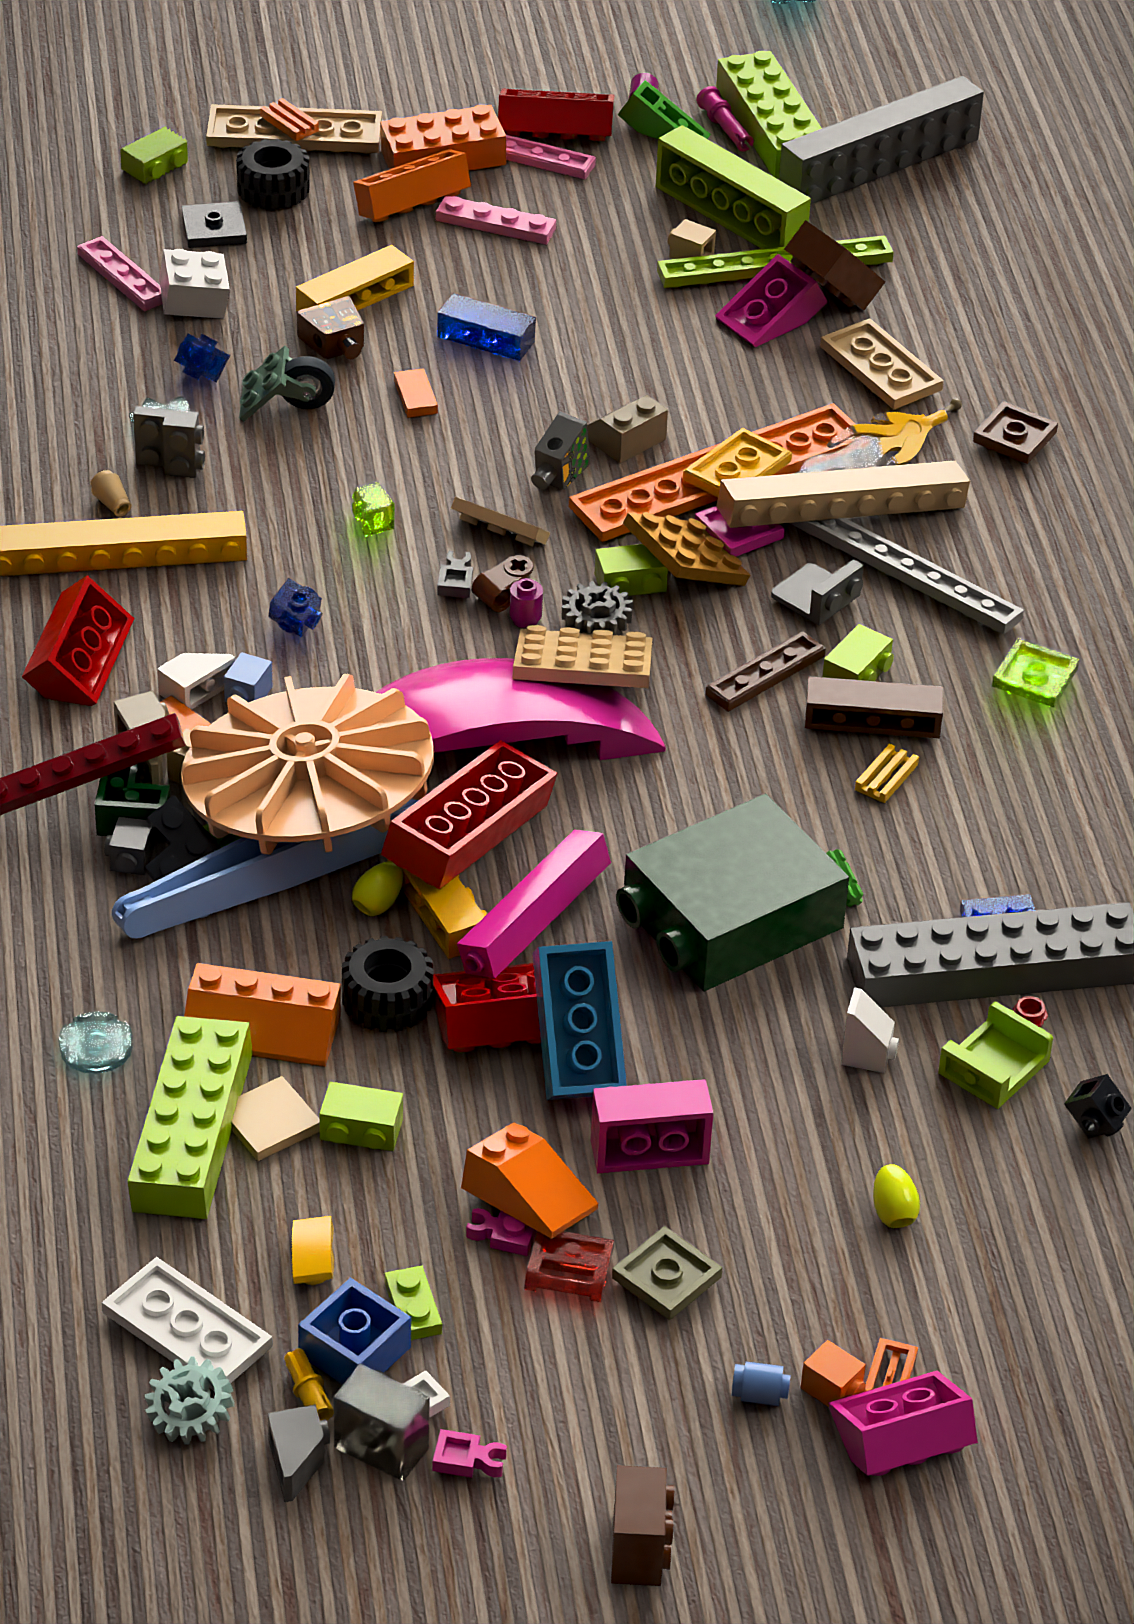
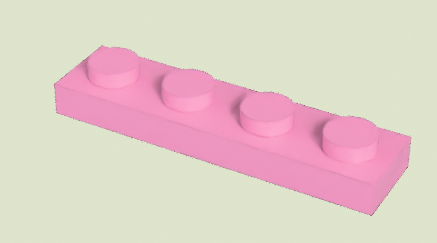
(496, 219)

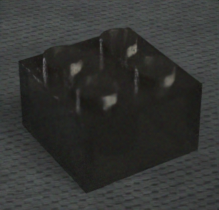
(381, 1422)

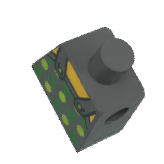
(561, 453)

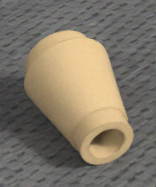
(110, 491)

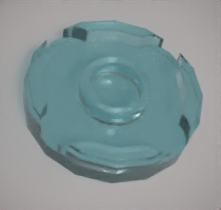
(95, 1042)

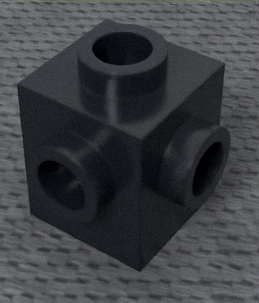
(1098, 1106)

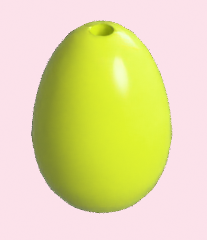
(378, 888)
(895, 1197)

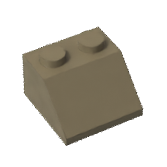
(630, 429)

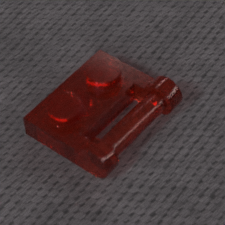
(574, 1255)

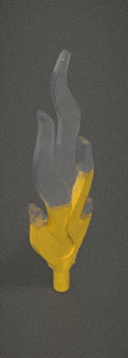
(872, 441)

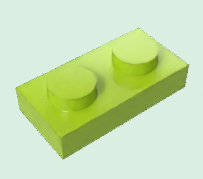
(412, 1295)

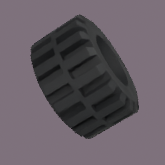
(273, 174)
(387, 983)

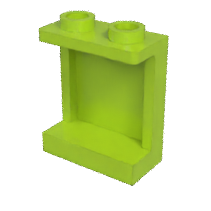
(997, 1056)

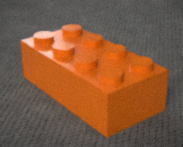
(464, 130)

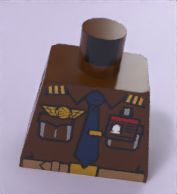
(332, 328)

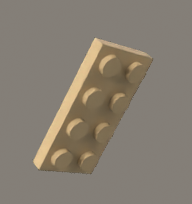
(881, 363)

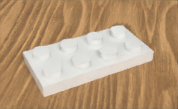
(185, 1320)

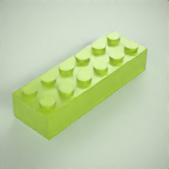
(764, 103)
(729, 189)
(190, 1117)

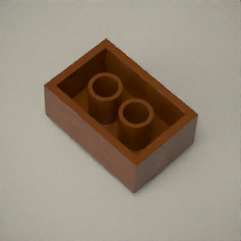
(833, 266)

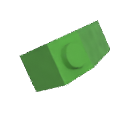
(655, 114)

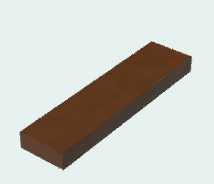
(765, 671)

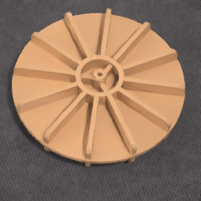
(307, 764)

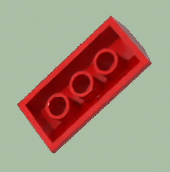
(78, 645)

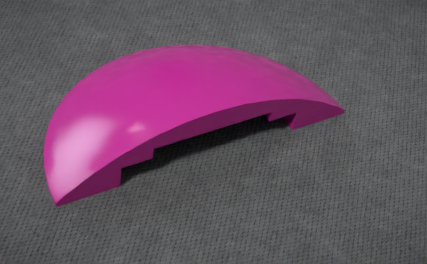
(481, 704)

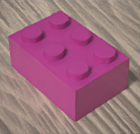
(651, 1126)

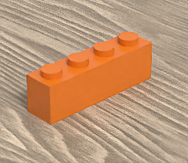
(412, 185)

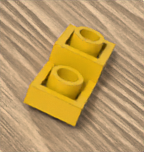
(312, 1250)

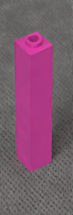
(533, 903)

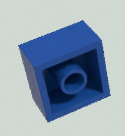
(354, 1330)

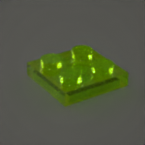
(1035, 672)

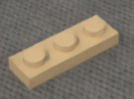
(499, 522)

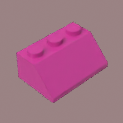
(905, 1423)

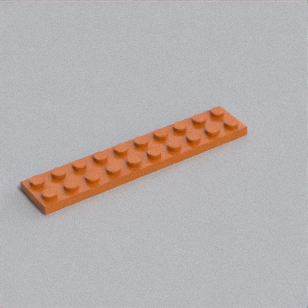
(665, 493)

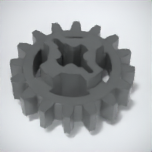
(597, 608)

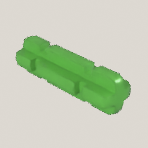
(855, 893)

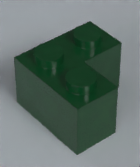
(125, 796)

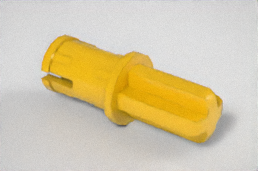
(307, 1384)

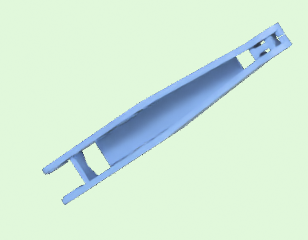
(239, 876)

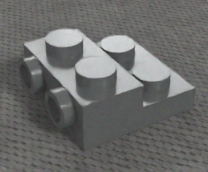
(169, 440)

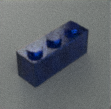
(486, 327)

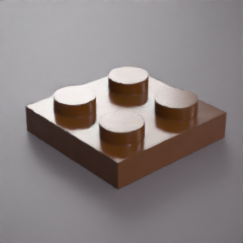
(1015, 432)

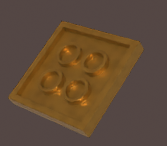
(686, 548)

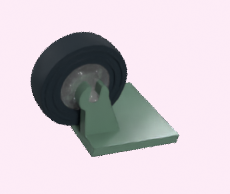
(300, 381)

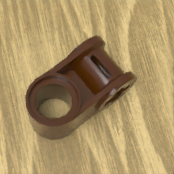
(495, 584)

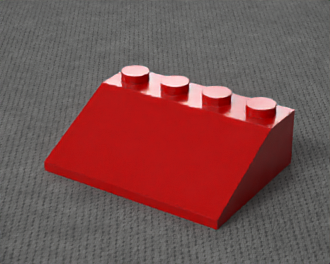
(556, 113)
(487, 1009)

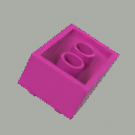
(772, 303)

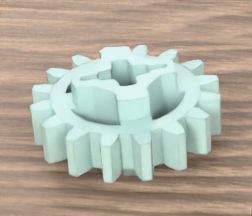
(189, 1400)

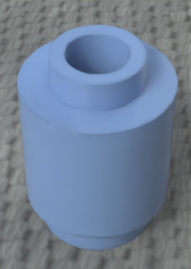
(760, 1383)

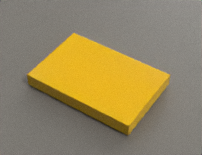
(737, 457)

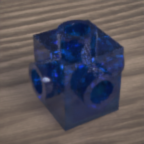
(201, 357)
(295, 608)

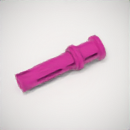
(720, 112)

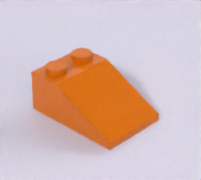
(526, 1180)

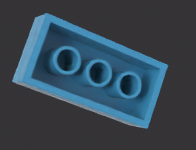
(578, 1019)

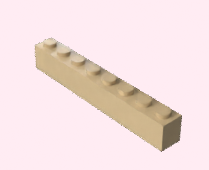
(842, 493)

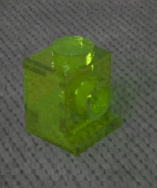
(373, 509)

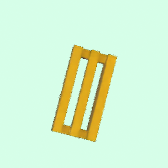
(875, 768)

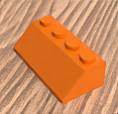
(286, 1014)

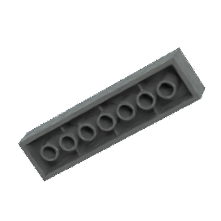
(883, 140)
(994, 954)

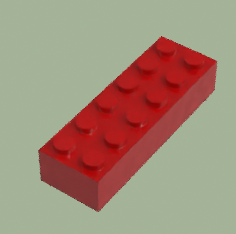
(468, 814)

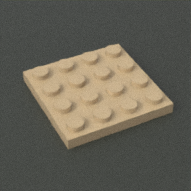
(583, 657)

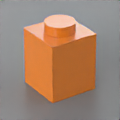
(832, 1374)

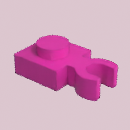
(504, 1232)
(462, 1453)

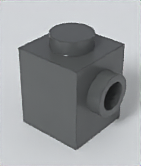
(130, 846)

